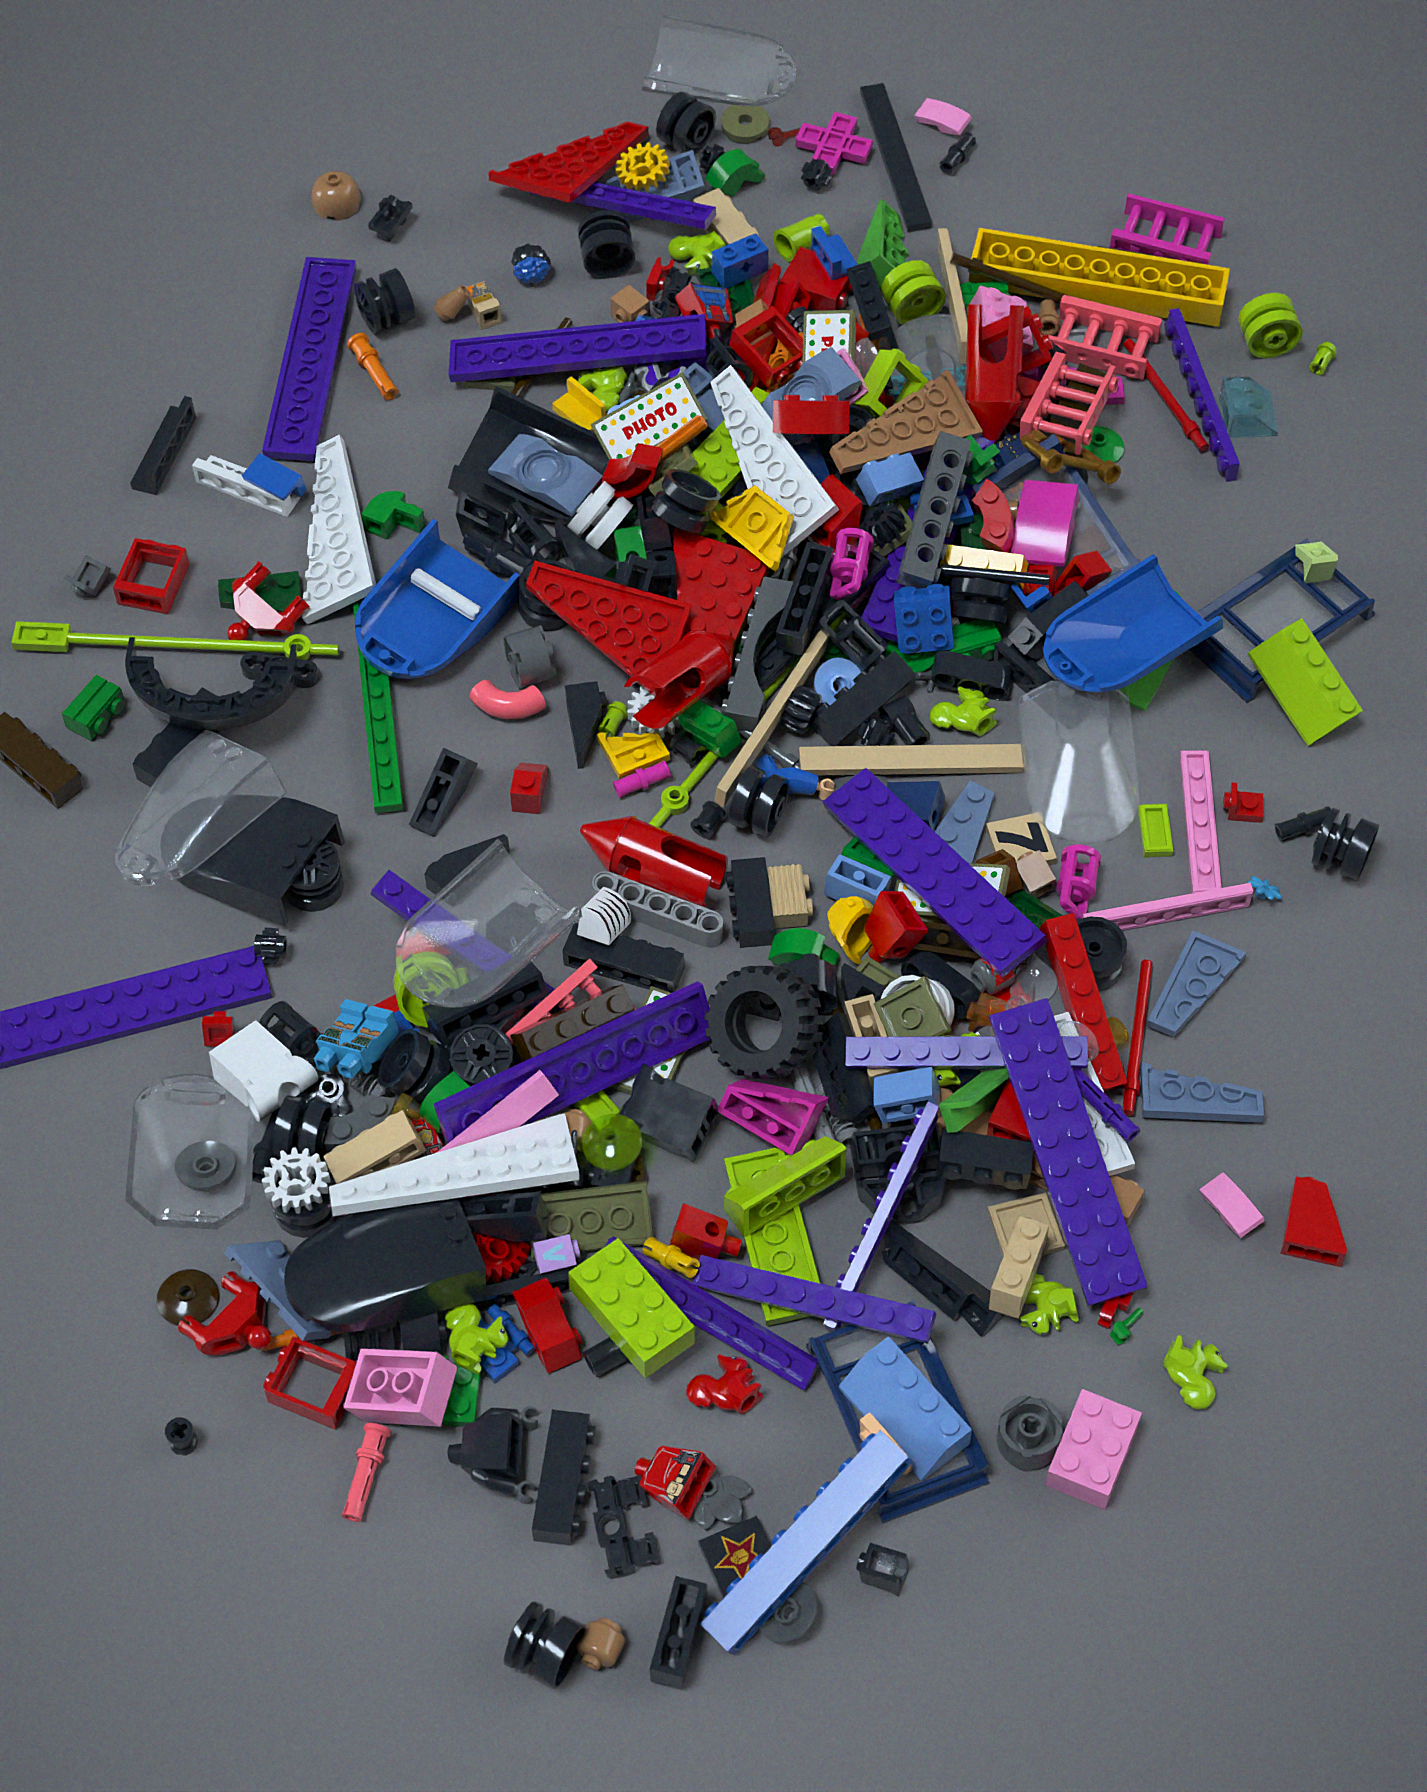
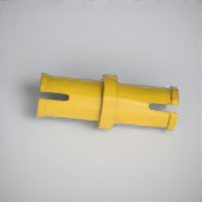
(671, 1257)

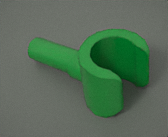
(1120, 1331)

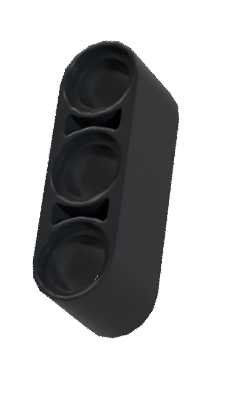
(960, 670)
(934, 968)

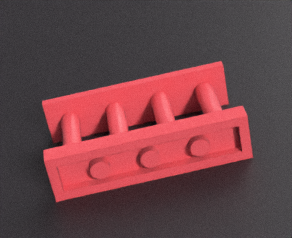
(1109, 319)
(1050, 388)
(560, 996)

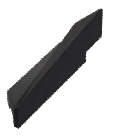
(939, 1279)

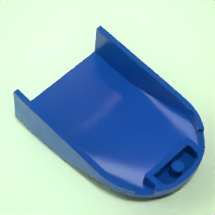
(413, 632)

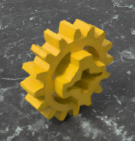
(643, 167)

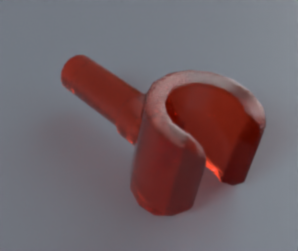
(777, 136)

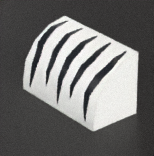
(604, 917)

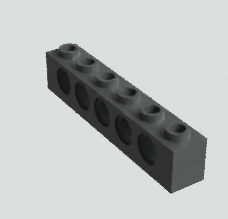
(950, 450)

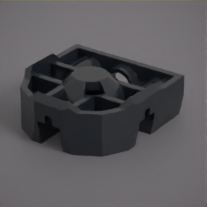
(925, 1188)

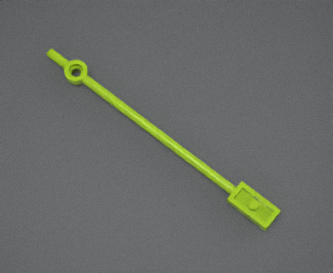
(57, 636)
(681, 804)

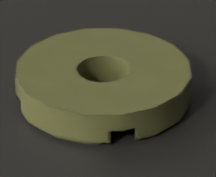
(748, 133)

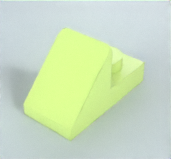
(1318, 561)

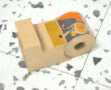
(482, 303)

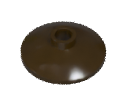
(199, 1303)

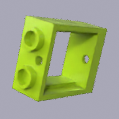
(879, 375)

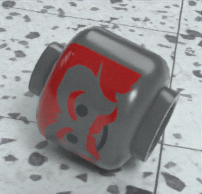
(988, 980)

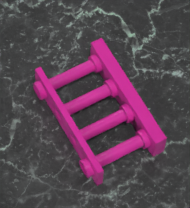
(1171, 215)

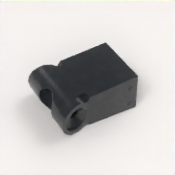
(670, 1113)

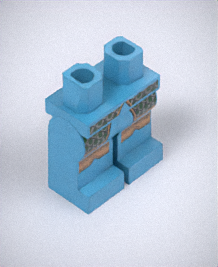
(355, 1038)

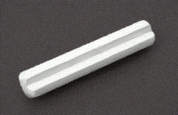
(445, 594)

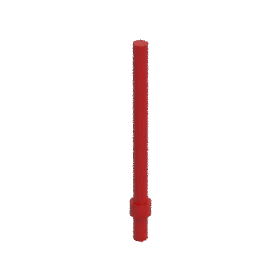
(1190, 427)
(1132, 1088)

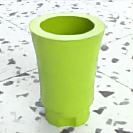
(791, 238)

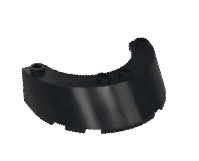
(217, 712)

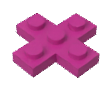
(835, 141)

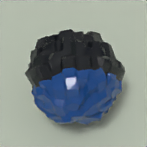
(530, 263)

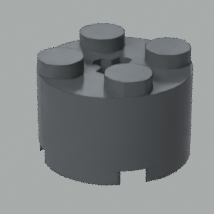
(529, 657)
(1027, 1449)

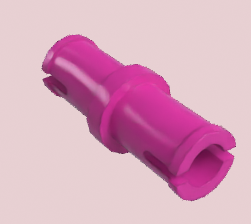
(641, 779)

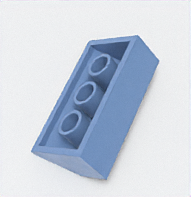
(906, 1407)

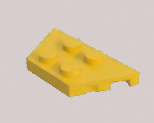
(756, 524)

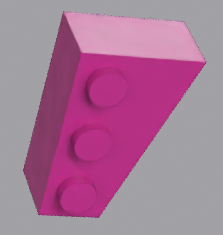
(773, 1112)

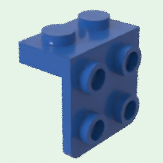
(923, 619)

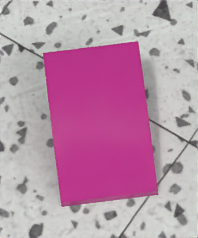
(1045, 522)

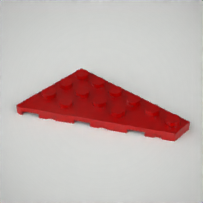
(573, 165)
(717, 583)
(617, 619)

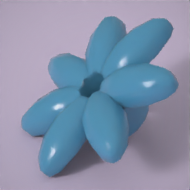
(1264, 889)

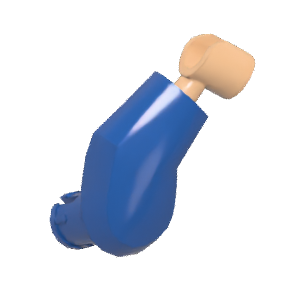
(799, 780)

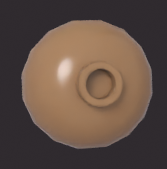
(335, 195)

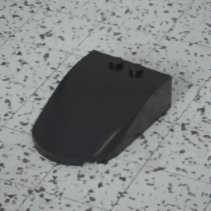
(503, 422)
(266, 858)
(386, 1267)

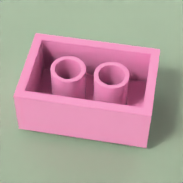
(994, 307)
(400, 1387)
(1093, 1449)

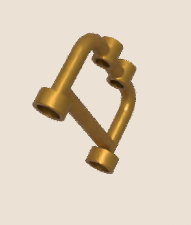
(1053, 461)

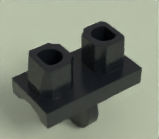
(389, 217)

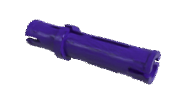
(1111, 1113)

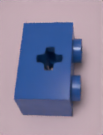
(740, 260)

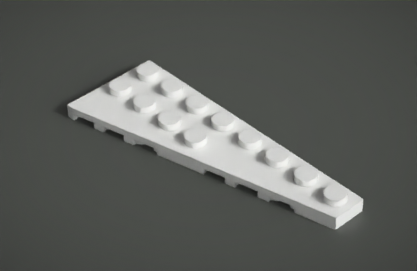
(770, 459)
(337, 544)
(505, 1161)

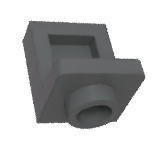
(88, 577)

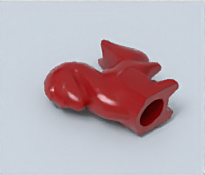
(729, 1391)

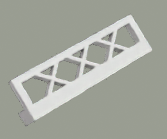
(228, 479)

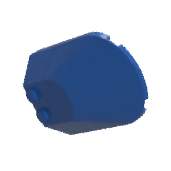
(1123, 631)

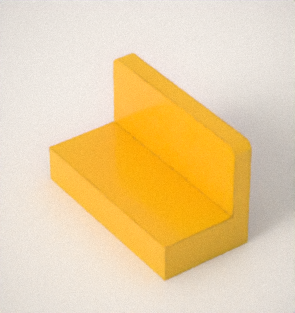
(579, 405)

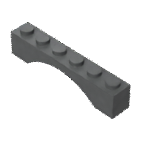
(746, 698)

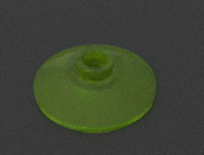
(612, 1153)

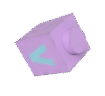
(556, 1253)

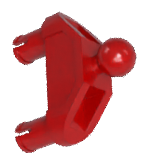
(257, 613)
(236, 1325)

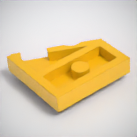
(633, 751)

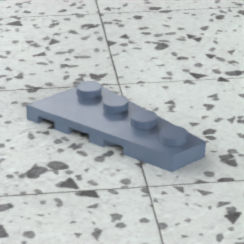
(966, 820)
(1195, 977)
(1181, 1097)
(266, 1265)

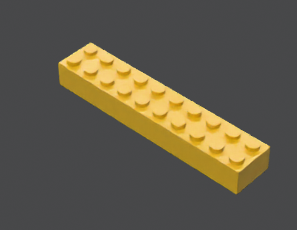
(1106, 275)

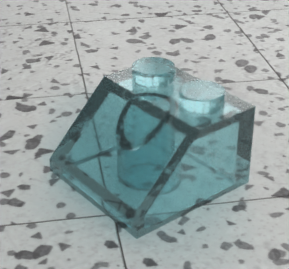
(1247, 408)

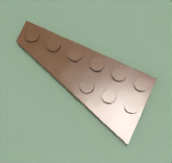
(909, 426)

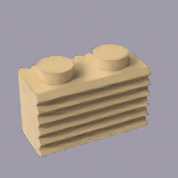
(788, 896)

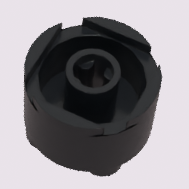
(821, 977)

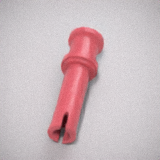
(368, 1458)

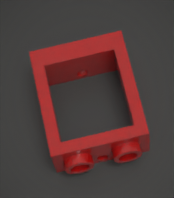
(756, 327)
(999, 329)
(148, 597)
(287, 1361)

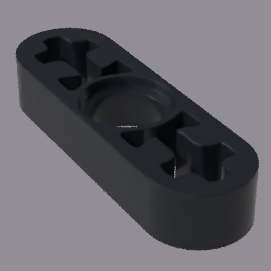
(260, 658)

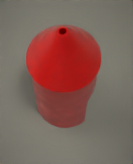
(991, 386)
(696, 660)
(656, 857)

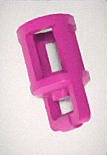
(848, 569)
(1077, 888)

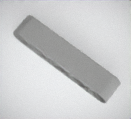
(672, 910)

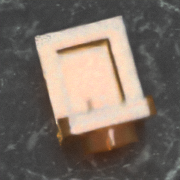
(986, 1006)

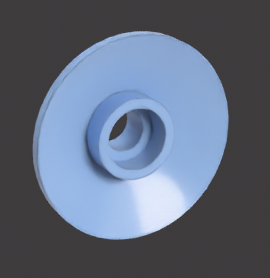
(834, 670)

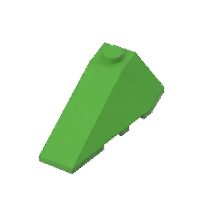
(884, 242)

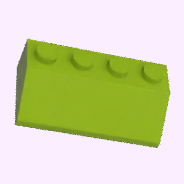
(1304, 682)
(785, 1184)

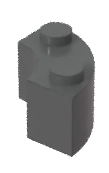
(369, 1114)

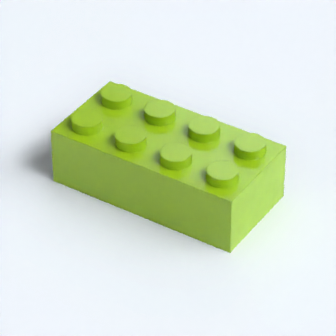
(631, 1308)

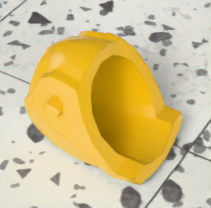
(847, 923)

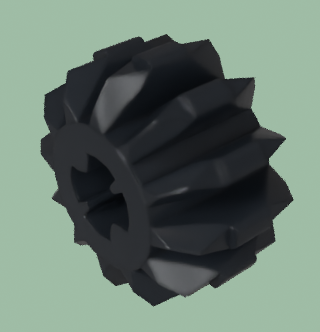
(883, 523)
(801, 709)

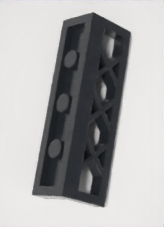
(871, 303)
(164, 447)
(1025, 671)
(852, 1084)
(501, 1292)

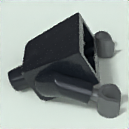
(493, 1450)

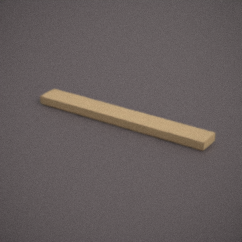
(953, 292)
(770, 719)
(912, 759)

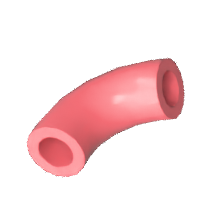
(507, 704)

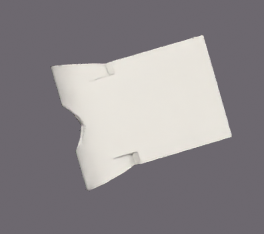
(260, 1070)

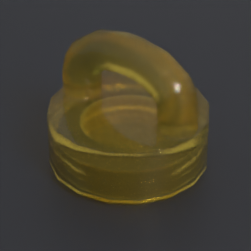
(1118, 1031)
(403, 1104)

